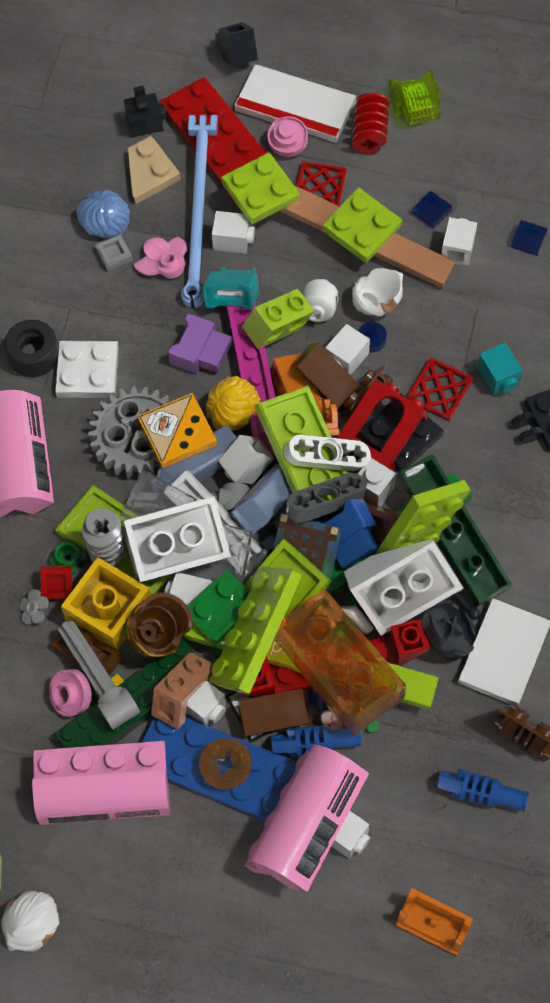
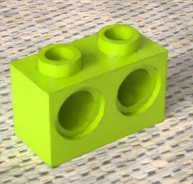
(277, 318)

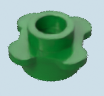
(65, 549)

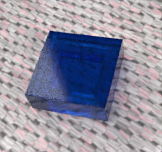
(432, 209)
(529, 237)

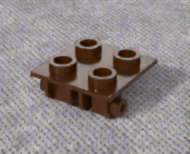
(514, 718)

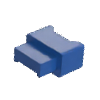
(356, 534)

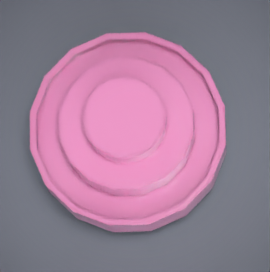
(287, 136)
(70, 692)

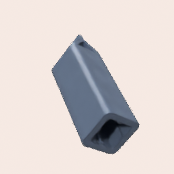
(203, 464)
(263, 500)

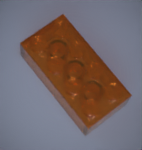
(339, 662)

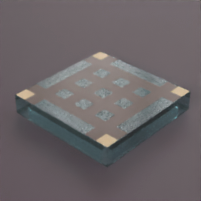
(313, 540)

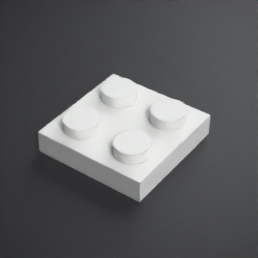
(87, 369)

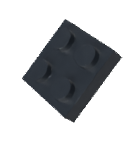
(382, 426)

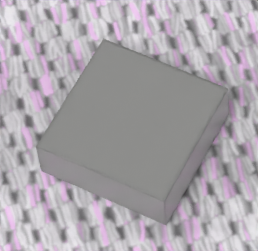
(113, 252)

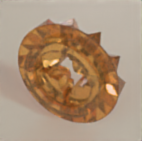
(218, 751)

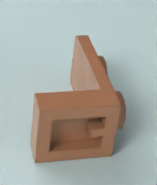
(177, 687)

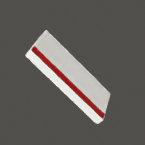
(277, 95)

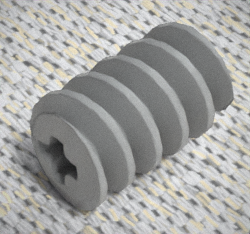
(104, 536)

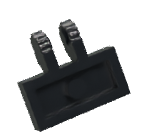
(539, 414)

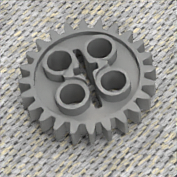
(113, 423)

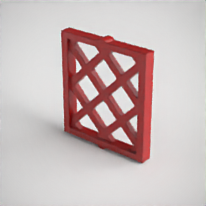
(323, 170)
(450, 372)

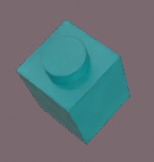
(499, 369)

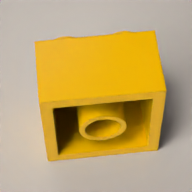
(104, 602)

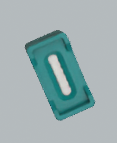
(231, 288)

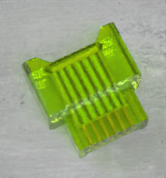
(415, 99)

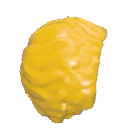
(231, 403)

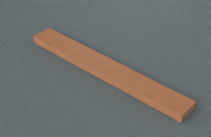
(396, 251)

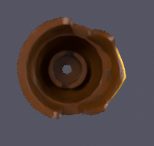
(165, 621)

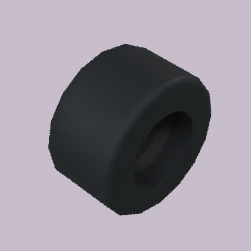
(34, 363)

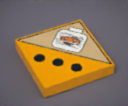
(177, 430)

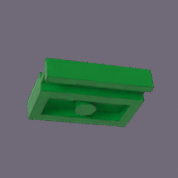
(218, 606)

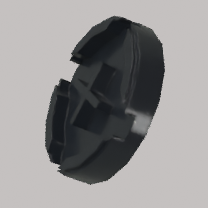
(449, 629)

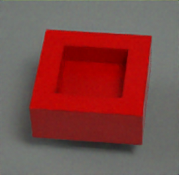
(56, 581)

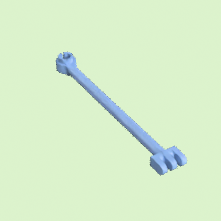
(202, 132)

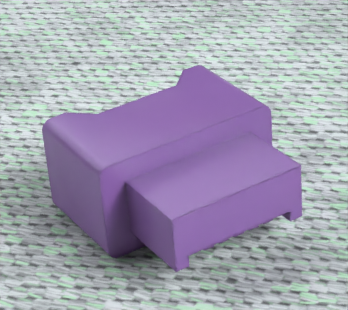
(200, 346)

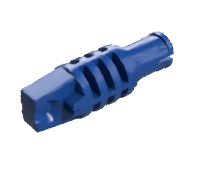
(301, 739)
(481, 790)

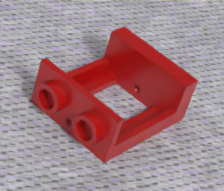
(413, 414)

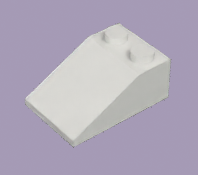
(175, 539)
(401, 583)

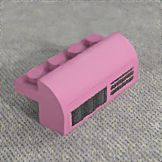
(23, 454)
(100, 783)
(307, 818)

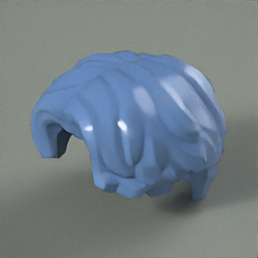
(103, 214)

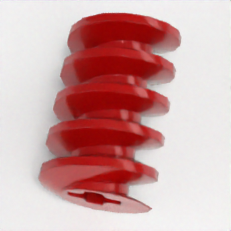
(370, 123)

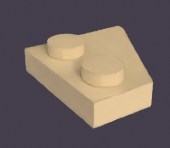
(150, 169)

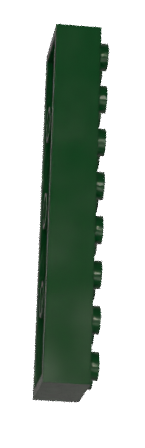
(461, 540)
(92, 728)

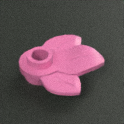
(162, 257)

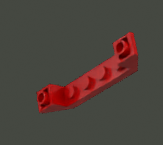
(400, 647)

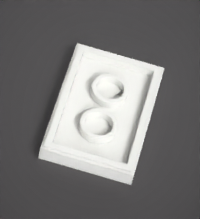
(504, 652)

